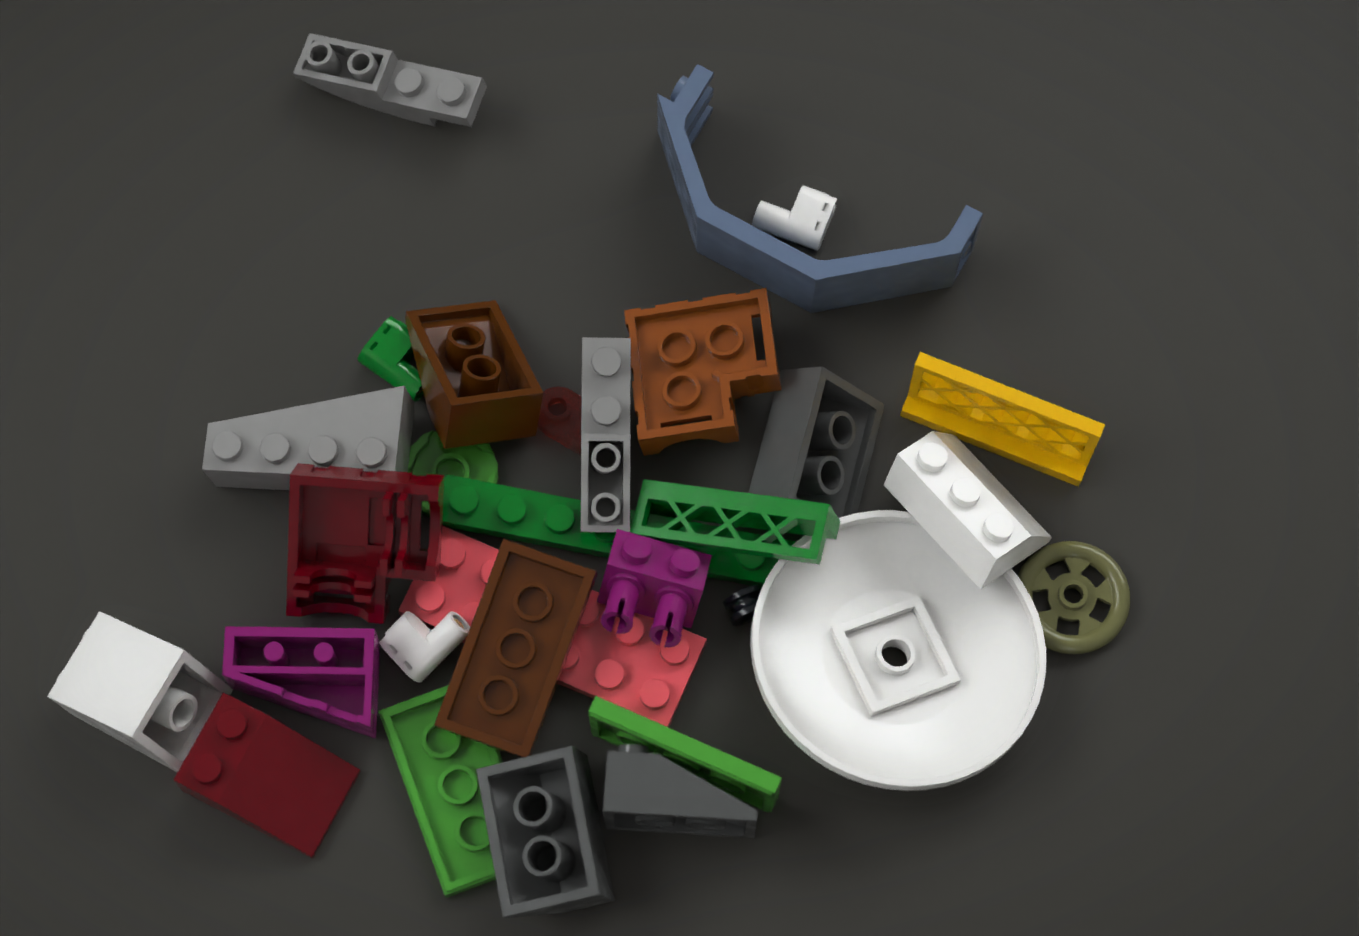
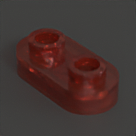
(564, 427)

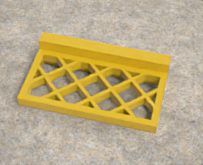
(1001, 419)

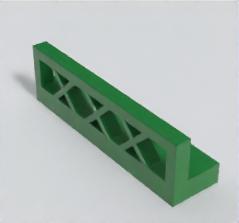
(735, 510)

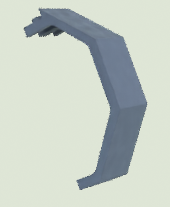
(776, 265)

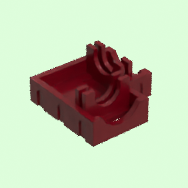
(357, 533)

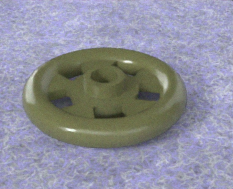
(1112, 591)

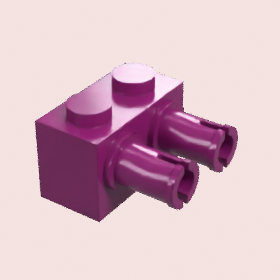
(652, 581)

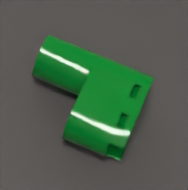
(389, 357)

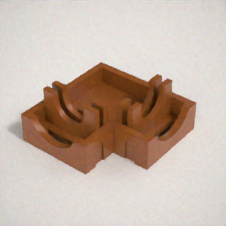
(694, 363)

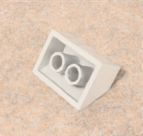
(964, 507)

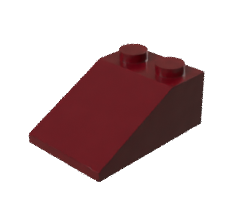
(266, 775)

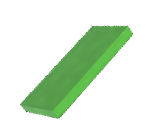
(716, 767)
(443, 789)

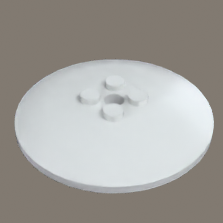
(968, 651)

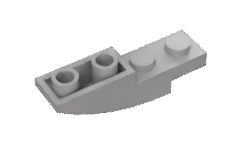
(389, 85)
(605, 434)

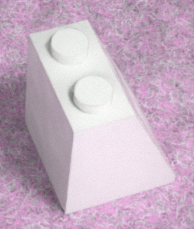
(138, 690)

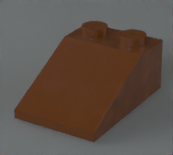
(473, 374)

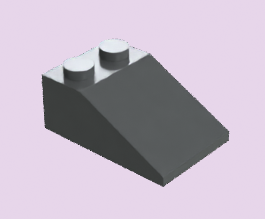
(660, 796)

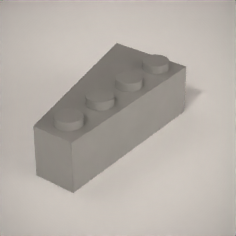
(349, 431)

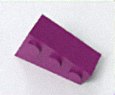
(309, 671)

